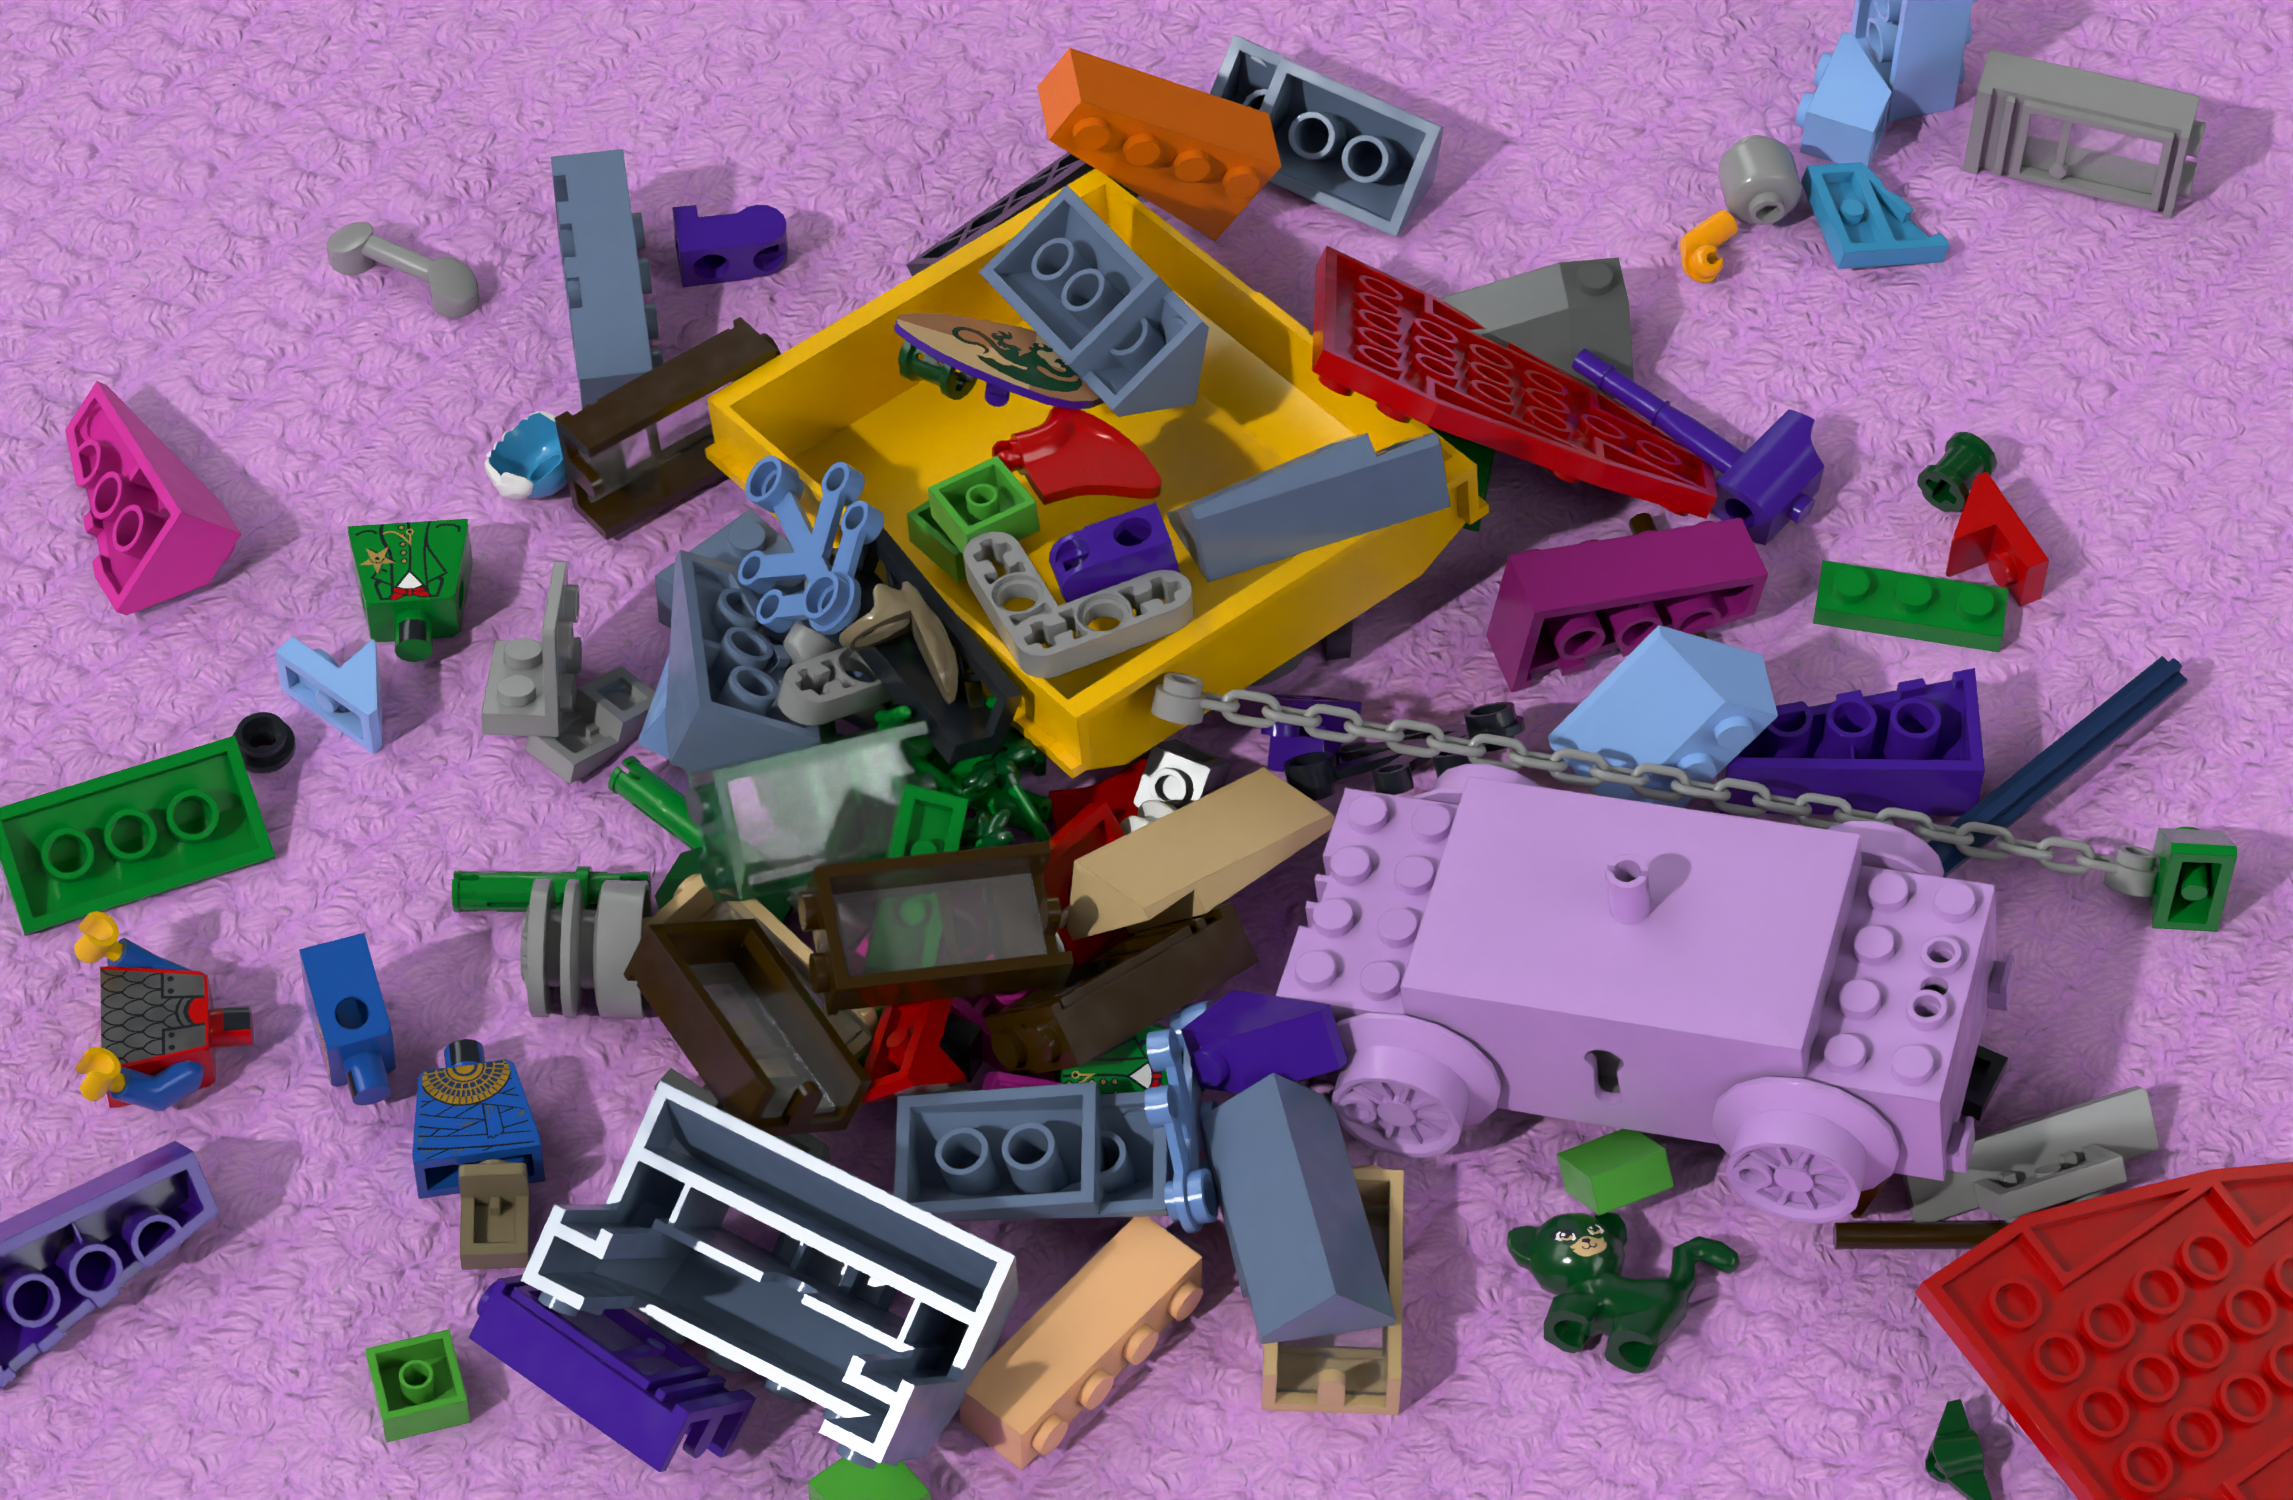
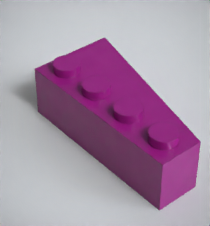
(1616, 591)

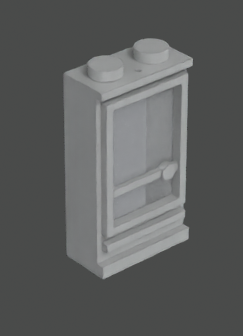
(2084, 132)

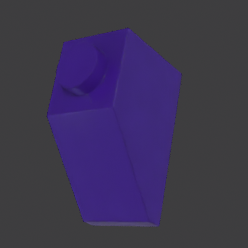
(1260, 1035)

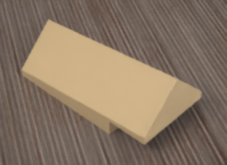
(1193, 856)

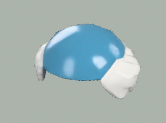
(528, 459)

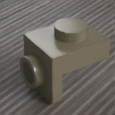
(494, 1215)

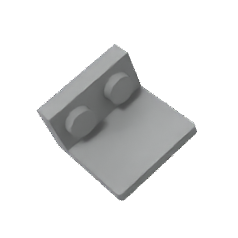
(536, 680)

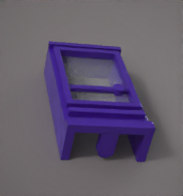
(612, 1374)

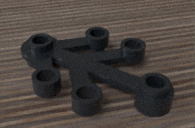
(1392, 771)

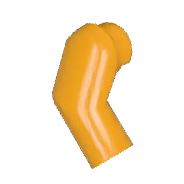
(1700, 246)

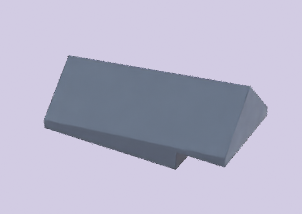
(1335, 138)
(1101, 308)
(1312, 503)
(1030, 1154)
(1294, 1213)

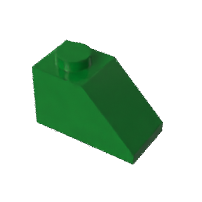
(2191, 878)

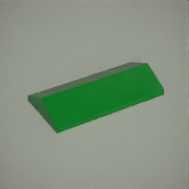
(131, 835)

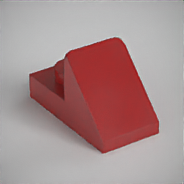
(1996, 535)
(907, 1052)

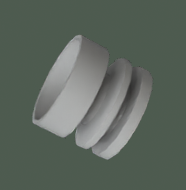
(584, 948)

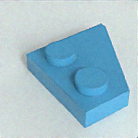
(1865, 220)

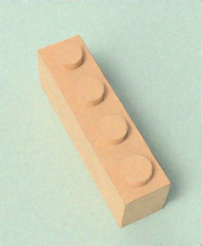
(1082, 1341)

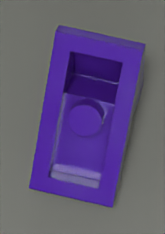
(1293, 740)

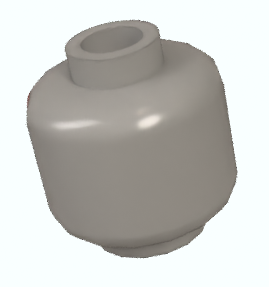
(1759, 180)

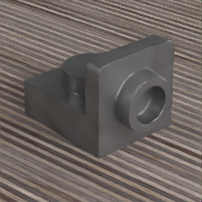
(1180, 774)

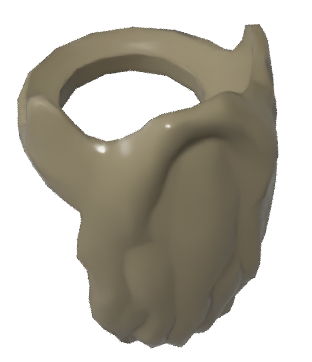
(898, 613)

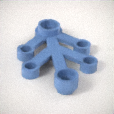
(833, 593)
(1178, 1108)

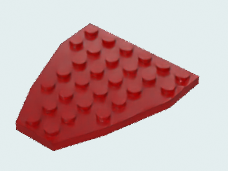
(1430, 367)
(2142, 1335)

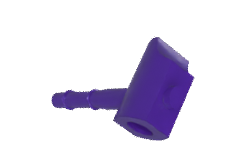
(1761, 486)

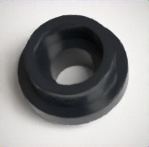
(261, 730)

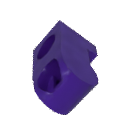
(729, 244)
(1112, 552)

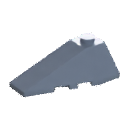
(723, 672)

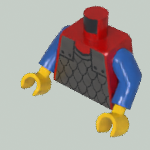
(154, 1024)

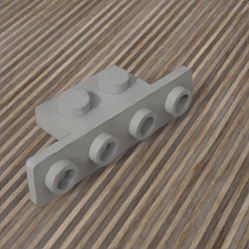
(2043, 1161)

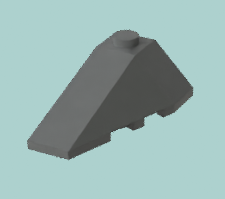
(1557, 313)

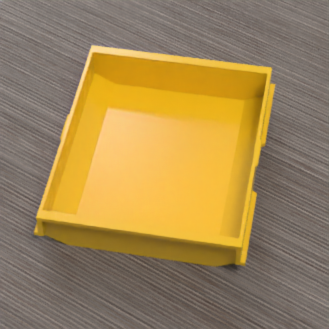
(1253, 410)

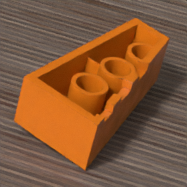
(1160, 138)

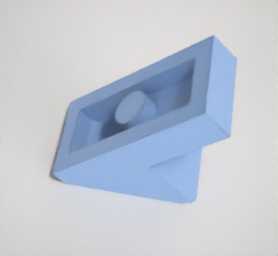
(340, 695)

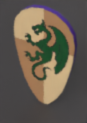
(1001, 355)

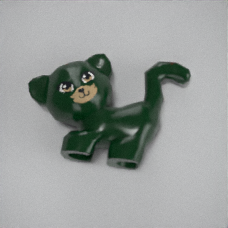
(1582, 1265)

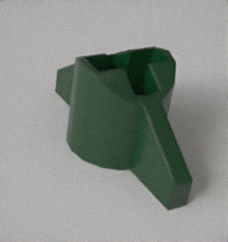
(1957, 1455)

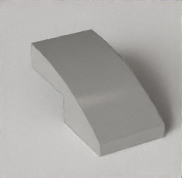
(603, 723)

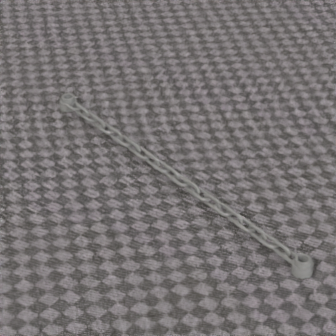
(1184, 702)

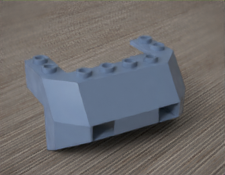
(812, 1307)

